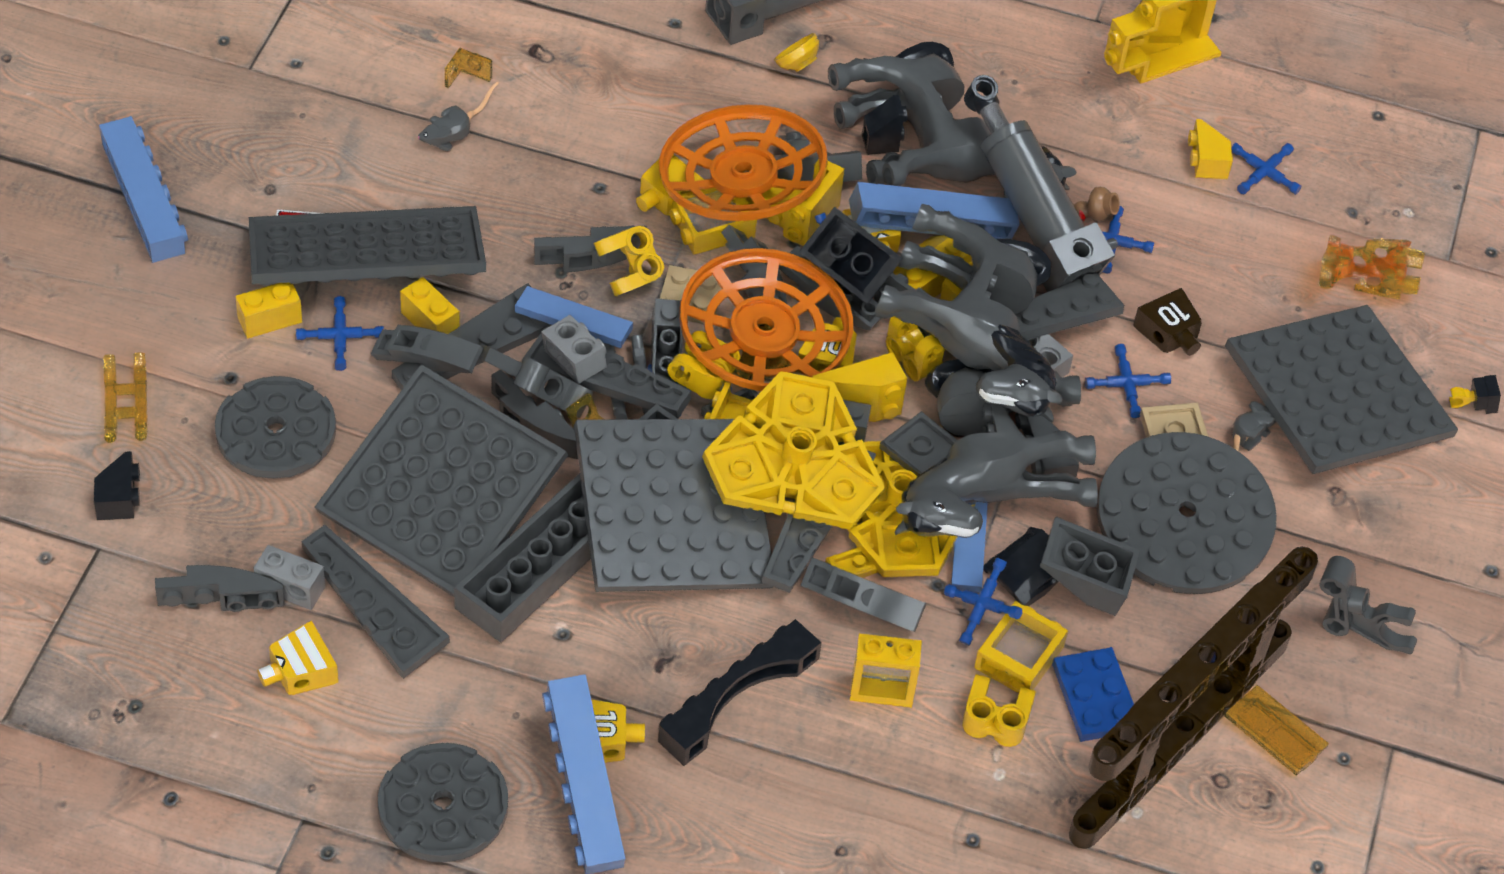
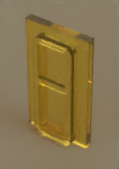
(1276, 730)

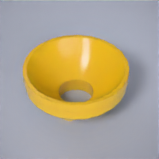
(799, 53)

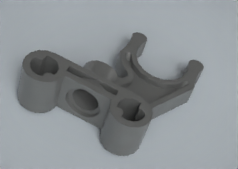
(533, 376)
(1351, 609)

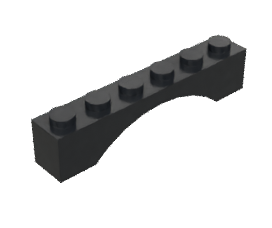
(783, 655)

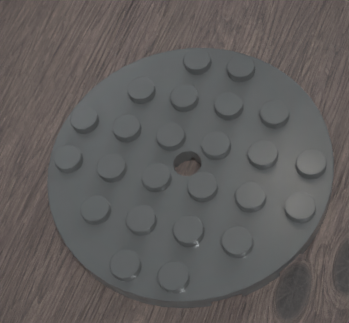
(1218, 483)

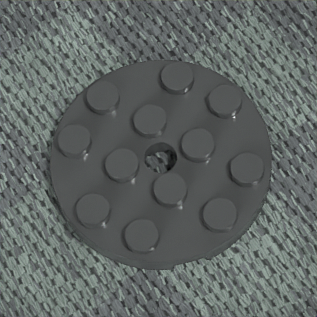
(293, 449)
(436, 833)

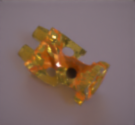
(1391, 270)

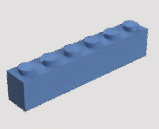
(143, 190)
(898, 206)
(585, 775)

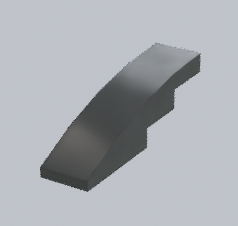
(850, 161)

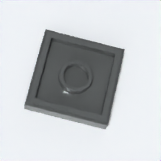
(918, 444)

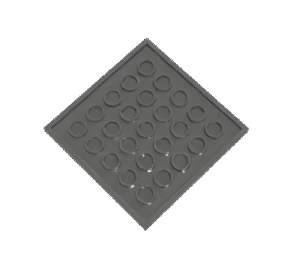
(1340, 388)
(440, 480)
(657, 510)

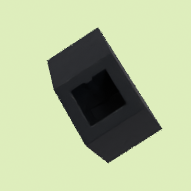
(884, 127)
(115, 489)

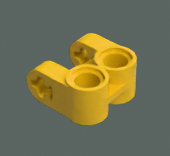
(634, 256)
(917, 353)
(695, 374)
(996, 717)

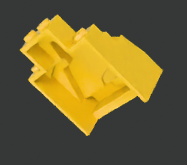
(1161, 38)

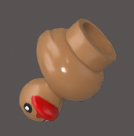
(1099, 206)

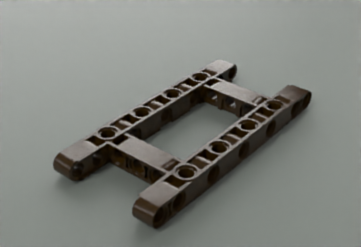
(1149, 736)

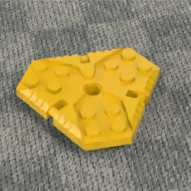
(765, 466)
(902, 553)

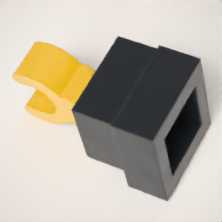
(1483, 393)

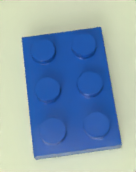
(1093, 691)

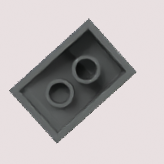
(1090, 565)

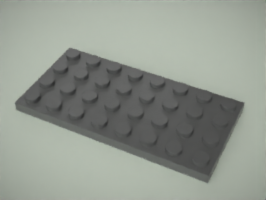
(365, 245)

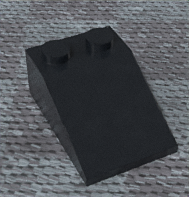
(850, 255)

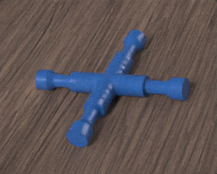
(1265, 168)
(1123, 241)
(339, 333)
(1127, 380)
(982, 601)

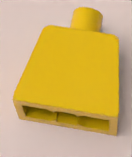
(652, 189)

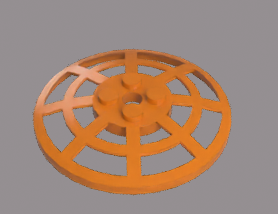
(730, 164)
(764, 310)

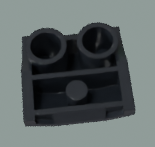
(1023, 573)

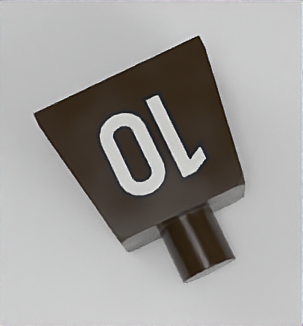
(1170, 322)

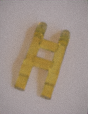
(113, 390)

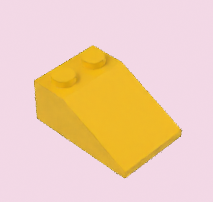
(872, 382)

